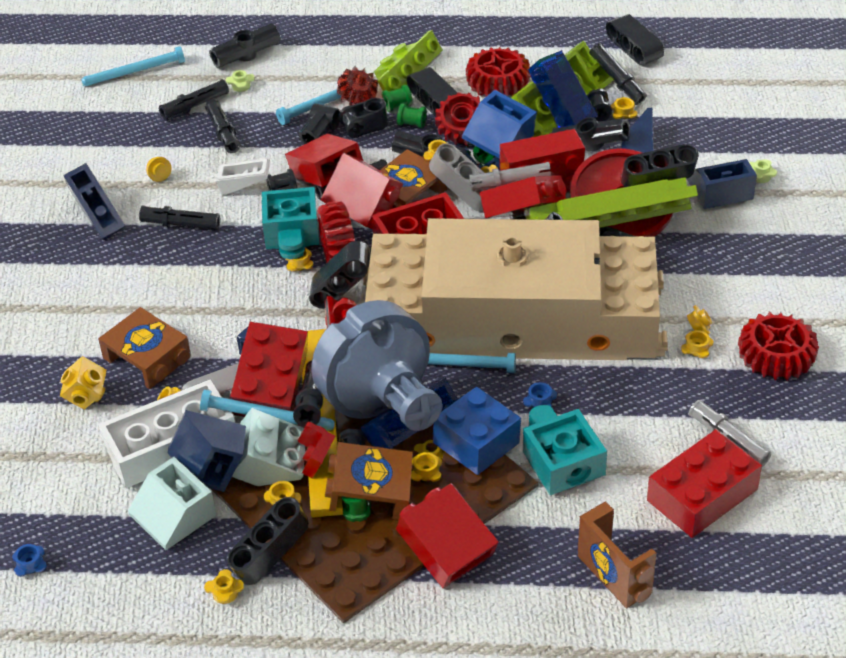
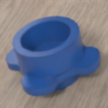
(539, 394)
(29, 560)

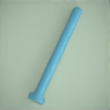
(134, 67)
(284, 115)
(474, 361)
(209, 401)

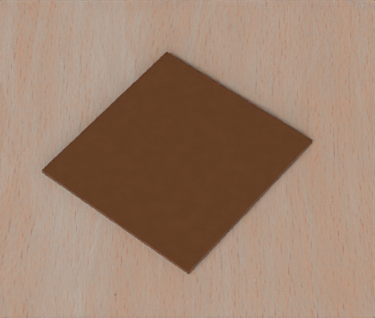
(361, 561)

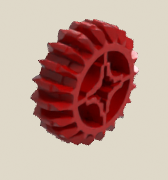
(497, 70)
(334, 228)
(778, 345)

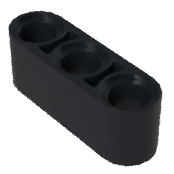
(634, 39)
(429, 88)
(648, 165)
(340, 273)
(272, 526)

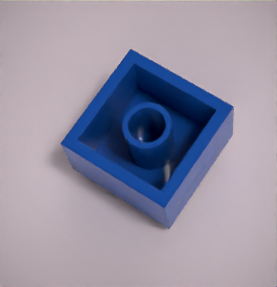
(477, 430)

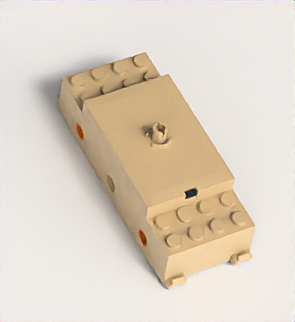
(524, 288)

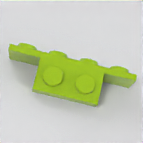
(406, 60)

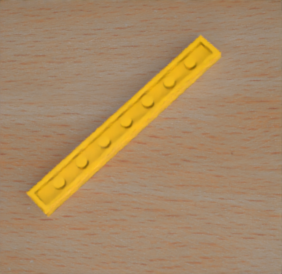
(318, 502)

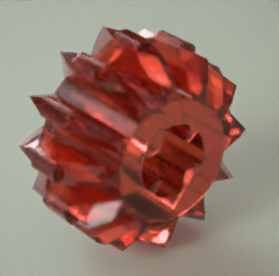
(356, 86)

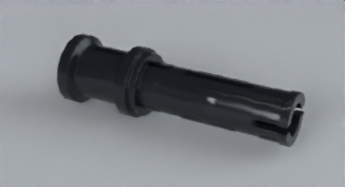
(308, 401)

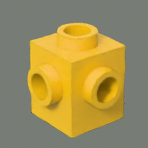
(83, 383)

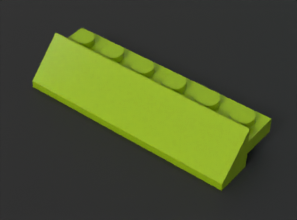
(587, 71)
(622, 204)

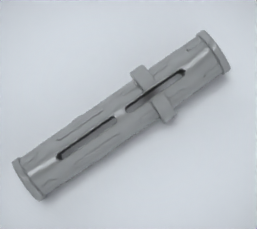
(504, 177)
(720, 422)

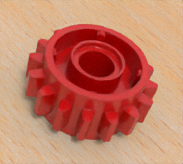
(449, 113)

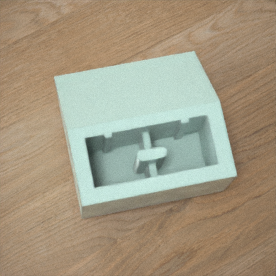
(270, 450)
(172, 503)

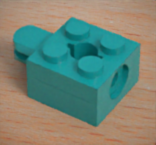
(290, 220)
(563, 449)

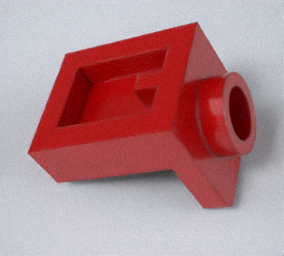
(318, 443)

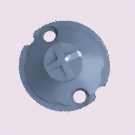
(376, 365)

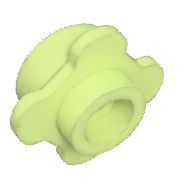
(240, 80)
(763, 170)

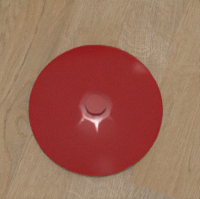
(603, 173)

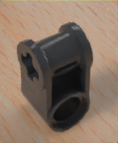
(366, 117)

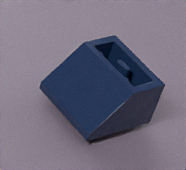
(724, 183)
(208, 448)

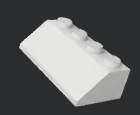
(142, 436)

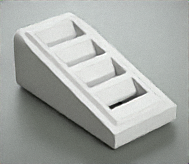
(241, 174)

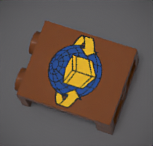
(415, 175)
(147, 345)
(370, 475)
(626, 579)

